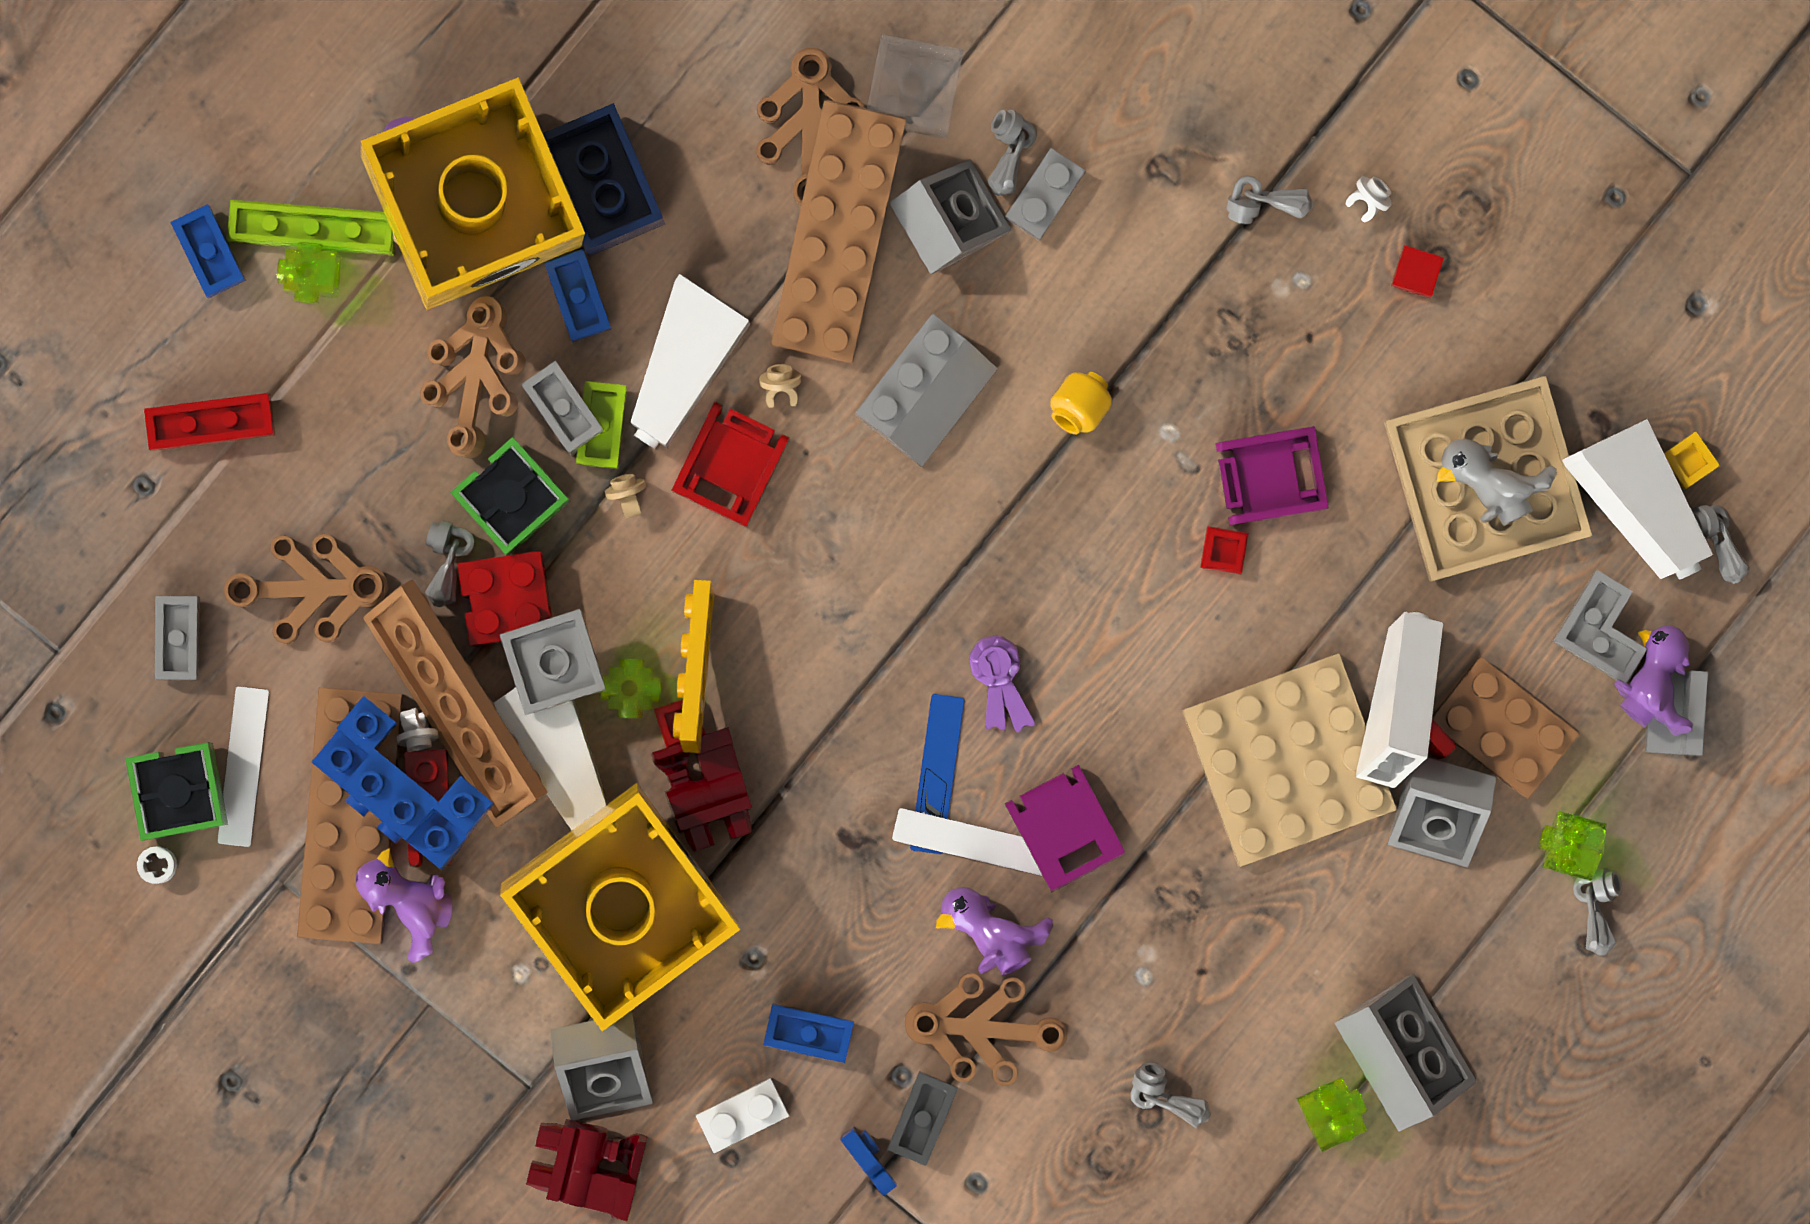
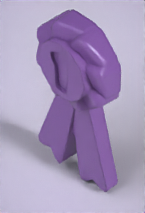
(995, 664)

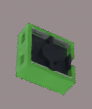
(510, 497)
(176, 791)

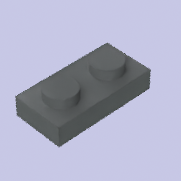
(922, 1118)

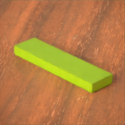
(289, 224)

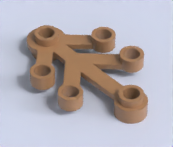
(808, 116)
(475, 371)
(314, 587)
(977, 1028)

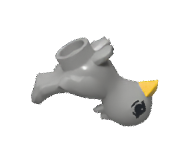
(1499, 490)

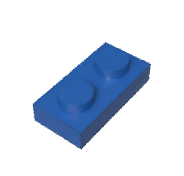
(208, 251)
(577, 296)
(808, 1033)

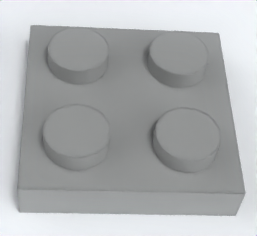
(553, 662)

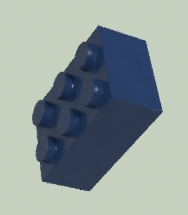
(603, 179)

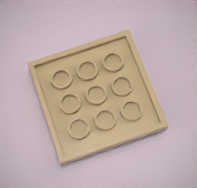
(1446, 514)
(1286, 760)

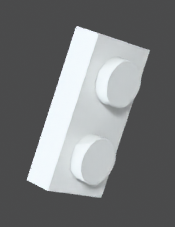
(742, 1115)

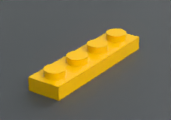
(696, 648)

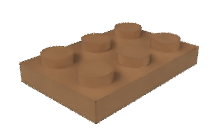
(1504, 728)

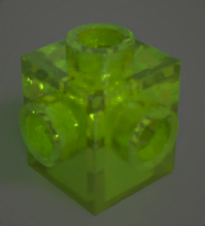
(324, 277)
(648, 688)
(1573, 845)
(1333, 1113)

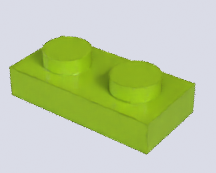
(608, 407)

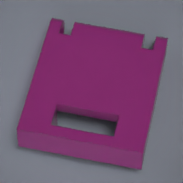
(1264, 476)
(1061, 821)

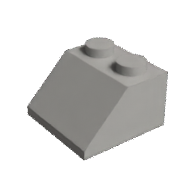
(949, 216)
(1442, 811)
(600, 1068)

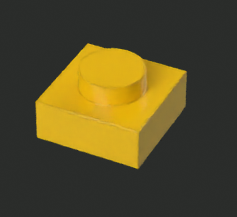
(1690, 460)

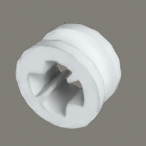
(152, 876)

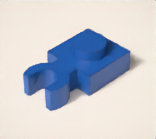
(863, 1150)

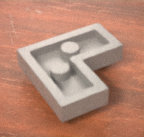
(1590, 633)

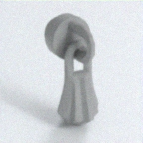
(1007, 129)
(1244, 209)
(1731, 562)
(443, 586)
(1604, 889)
(1151, 1081)

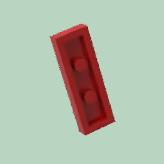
(209, 422)

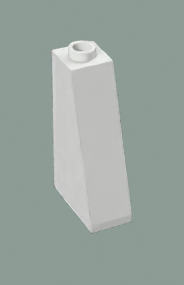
(686, 358)
(1642, 499)
(1402, 701)
(559, 753)

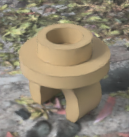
(780, 379)
(625, 489)

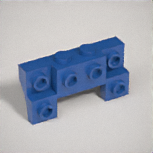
(392, 796)

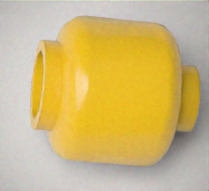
(1080, 402)

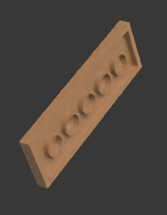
(838, 231)
(454, 702)
(339, 836)

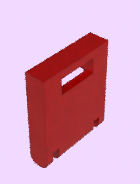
(732, 458)

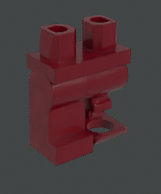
(714, 797)
(576, 1170)

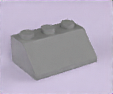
(926, 390)
(1406, 1053)

